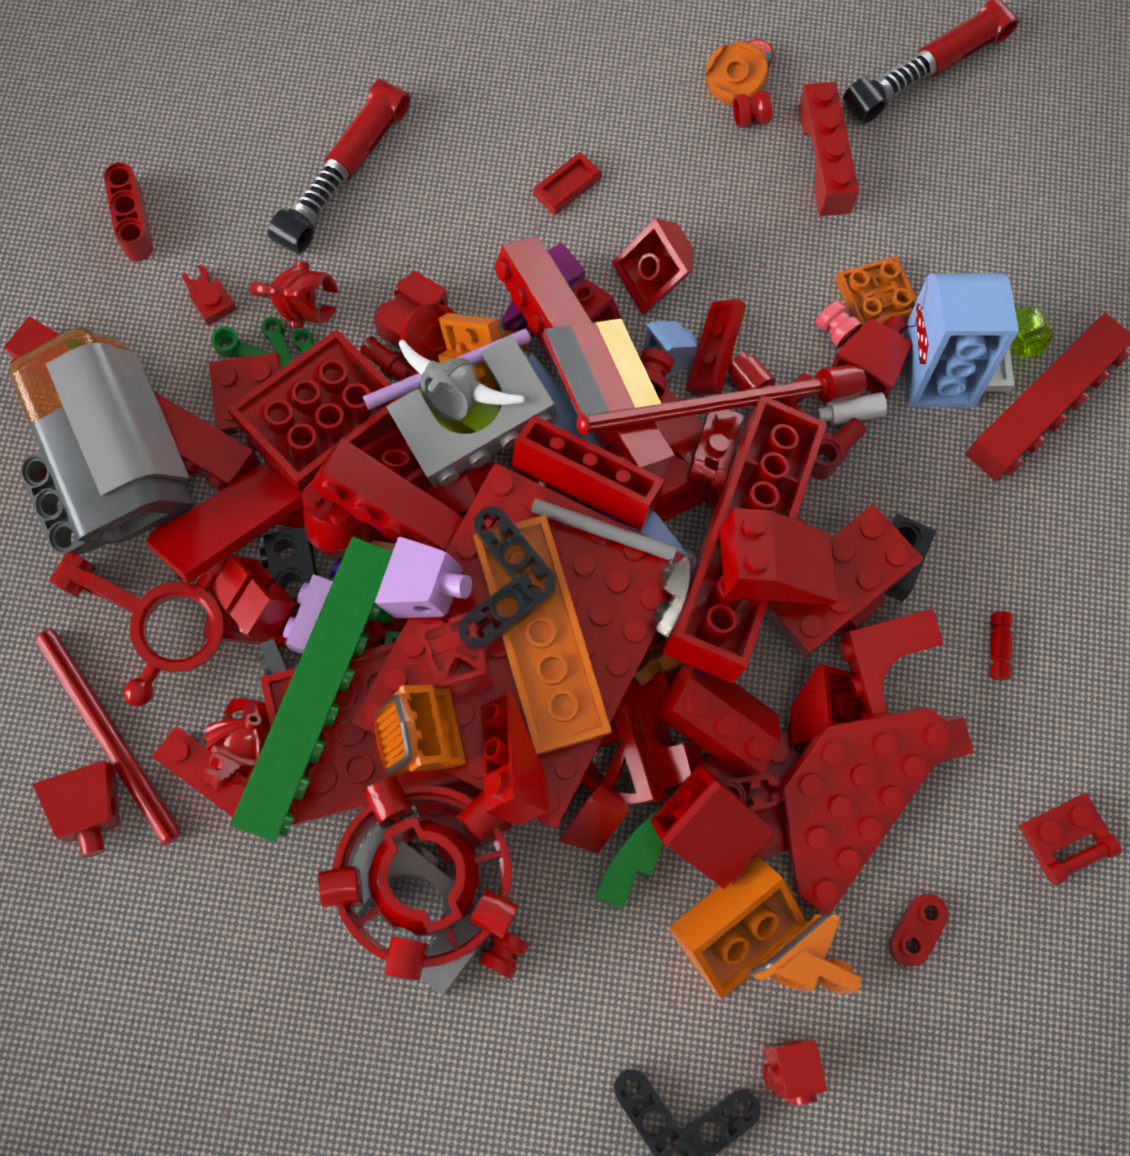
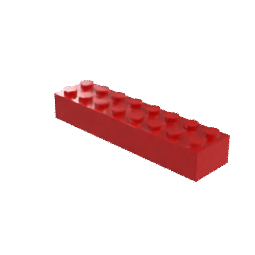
(765, 474)

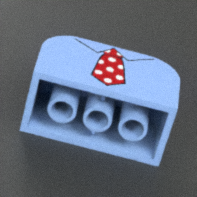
(958, 337)

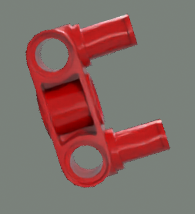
(832, 446)

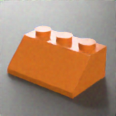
(738, 926)

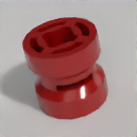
(752, 109)
(657, 365)
(503, 954)

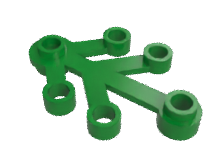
(226, 334)

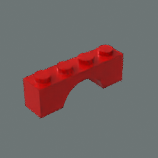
(834, 168)

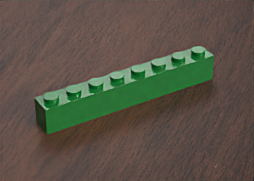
(312, 694)

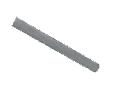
(604, 529)

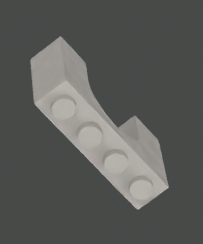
(447, 453)
(422, 866)

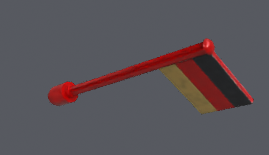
(615, 391)

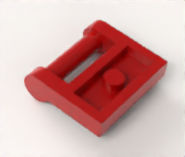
(1064, 826)

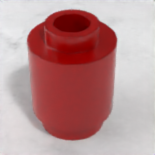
(749, 373)

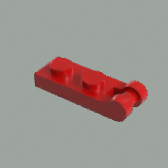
(715, 447)

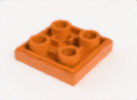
(877, 291)

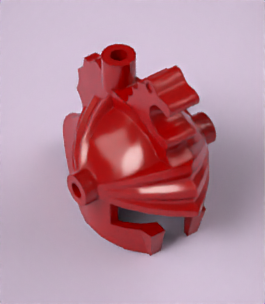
(295, 294)
(236, 742)

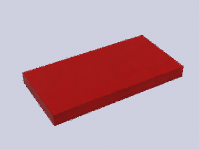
(225, 522)

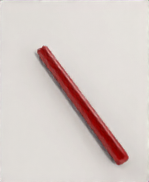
(108, 737)

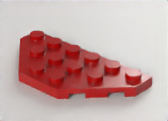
(851, 793)

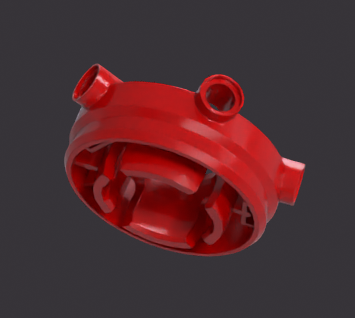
(391, 805)

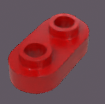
(918, 928)

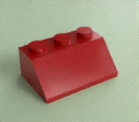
(722, 720)

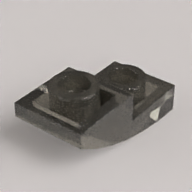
(676, 583)

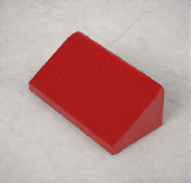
(595, 821)

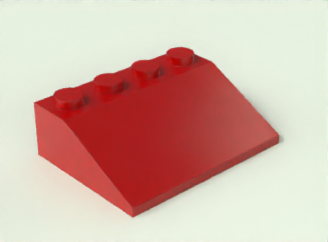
(312, 406)

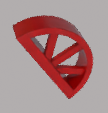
(634, 750)

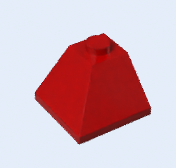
(654, 263)
(821, 701)

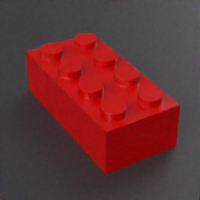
(867, 563)

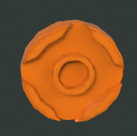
(736, 71)

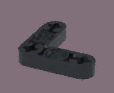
(516, 589)
(688, 1137)

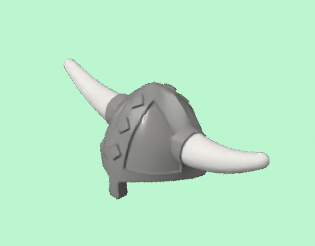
(453, 386)

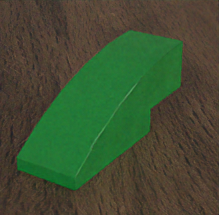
(634, 858)

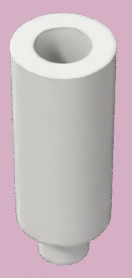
(861, 407)

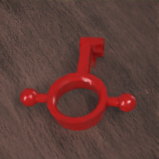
(77, 574)

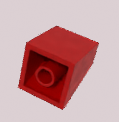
(712, 827)

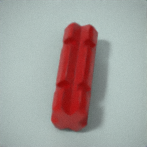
(1001, 645)

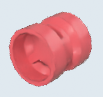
(838, 323)

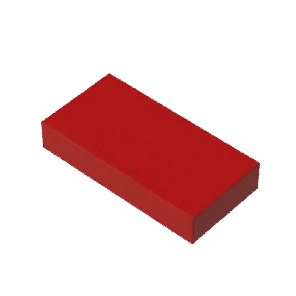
(567, 183)

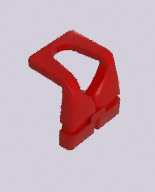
(444, 645)

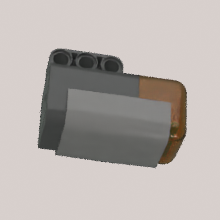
(99, 441)

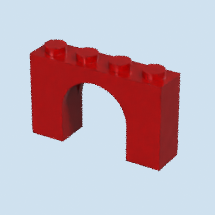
(872, 652)

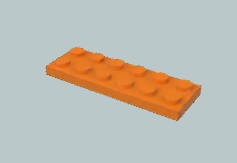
(547, 649)

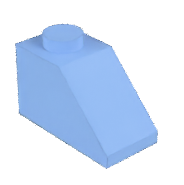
(672, 339)

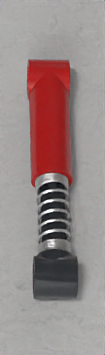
(991, 23)
(383, 107)

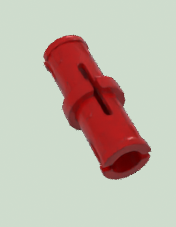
(390, 362)

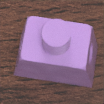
(421, 581)

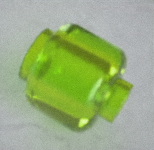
(1033, 332)

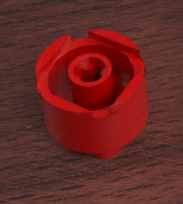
(331, 525)

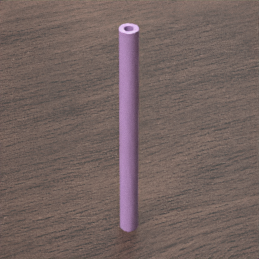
(412, 383)

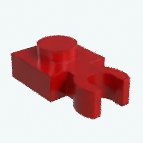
(209, 297)

